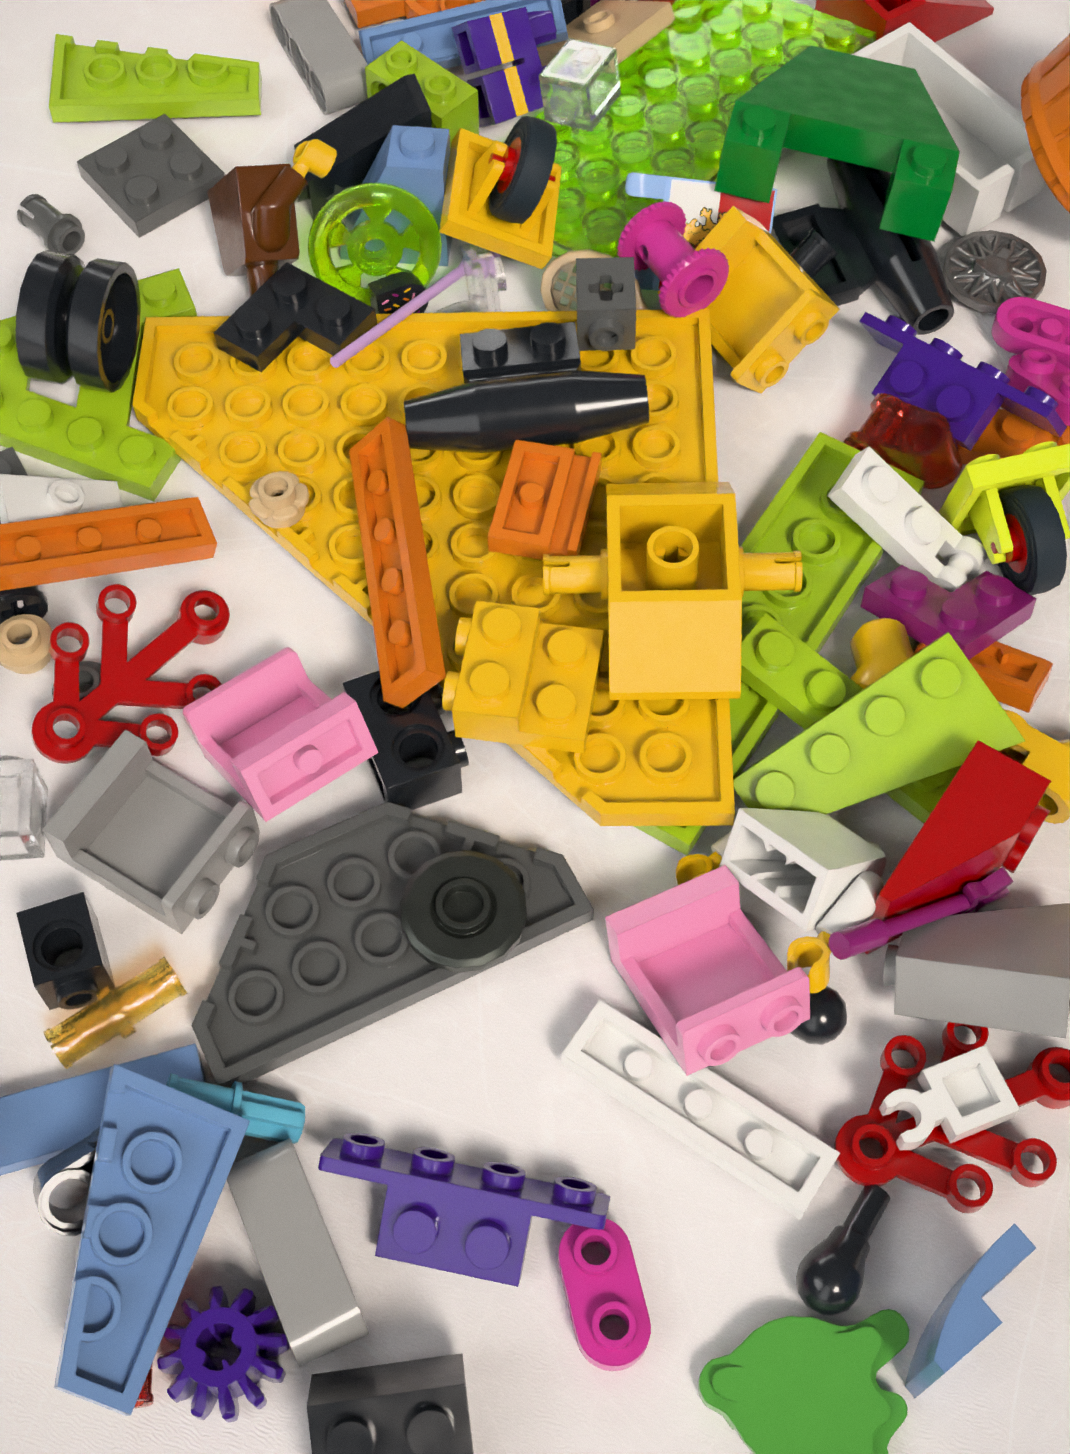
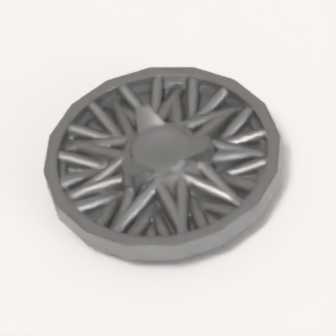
(992, 268)

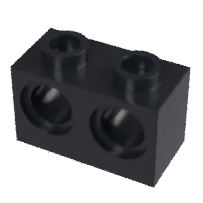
(406, 737)

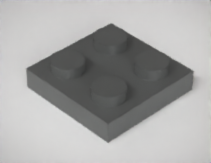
(150, 175)

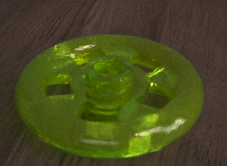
(377, 202)

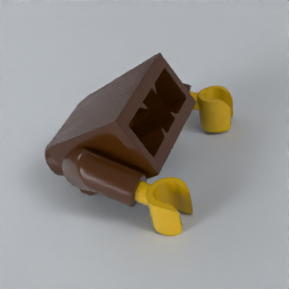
(258, 215)

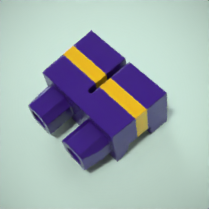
(500, 40)

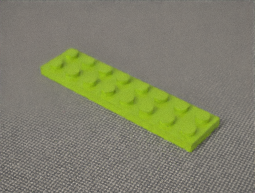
(834, 568)

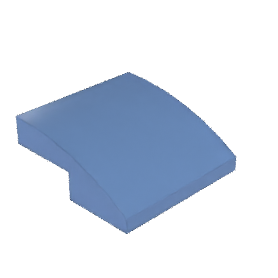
(963, 1315)

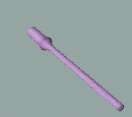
(399, 315)

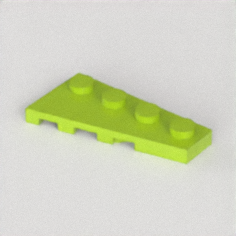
(124, 85)

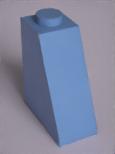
(418, 163)

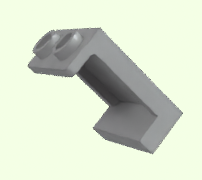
(152, 834)

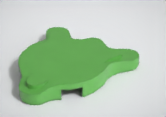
(810, 1386)

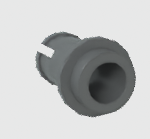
(58, 230)

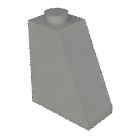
(987, 970)

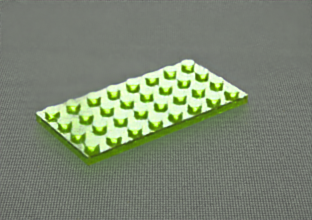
(679, 107)

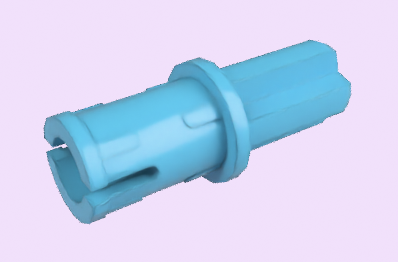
(268, 1116)

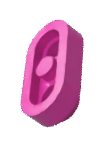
(1031, 323)
(1042, 370)
(604, 1291)

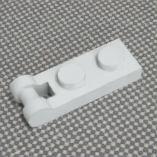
(905, 522)

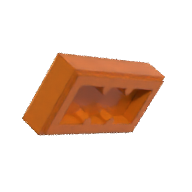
(1010, 674)

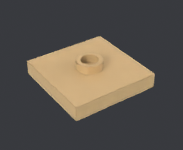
(615, 25)

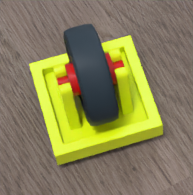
(1017, 513)

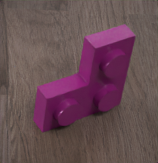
(972, 614)

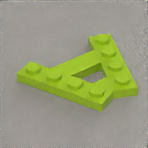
(96, 433)

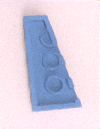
(144, 1218)

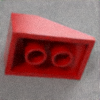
(972, 832)

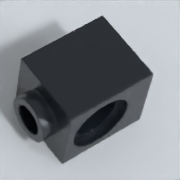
(51, 931)

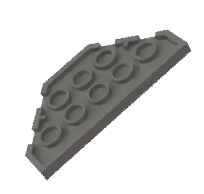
(328, 943)

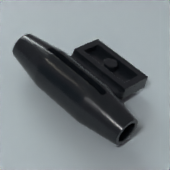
(899, 264)
(525, 389)

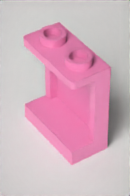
(278, 733)
(705, 971)

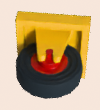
(504, 191)

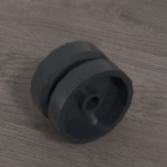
(78, 321)

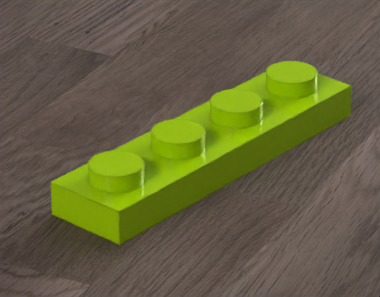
(809, 688)

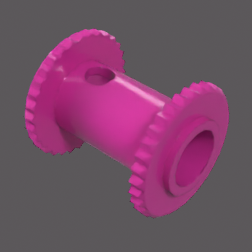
(688, 276)

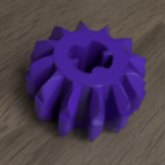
(198, 1372)

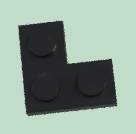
(288, 308)

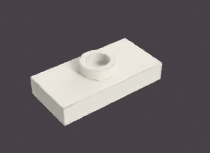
(45, 497)

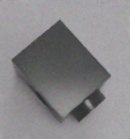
(606, 317)

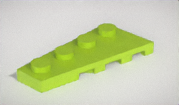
(884, 737)

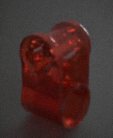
(910, 440)

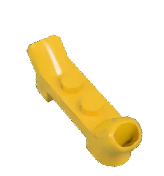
(885, 644)

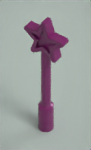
(876, 932)

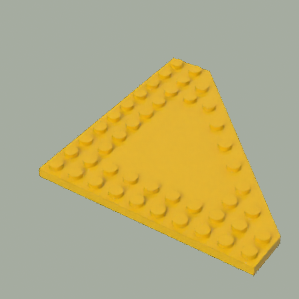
(302, 416)

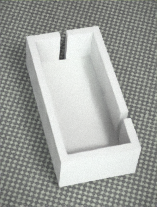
(994, 148)

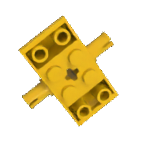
(673, 588)

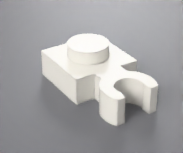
(957, 1094)

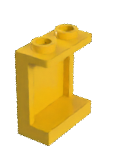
(766, 304)

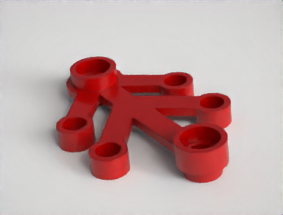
(121, 680)
(1027, 1087)

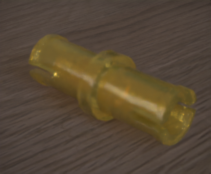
(114, 1012)

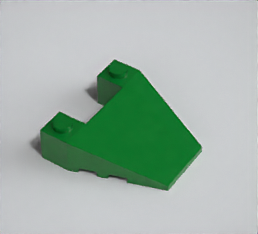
(848, 113)

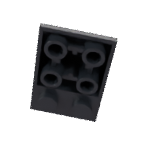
(392, 1409)

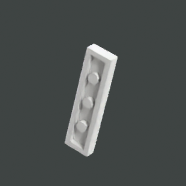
(700, 1109)

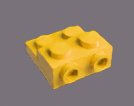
(523, 678)

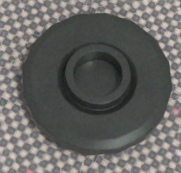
(463, 911)

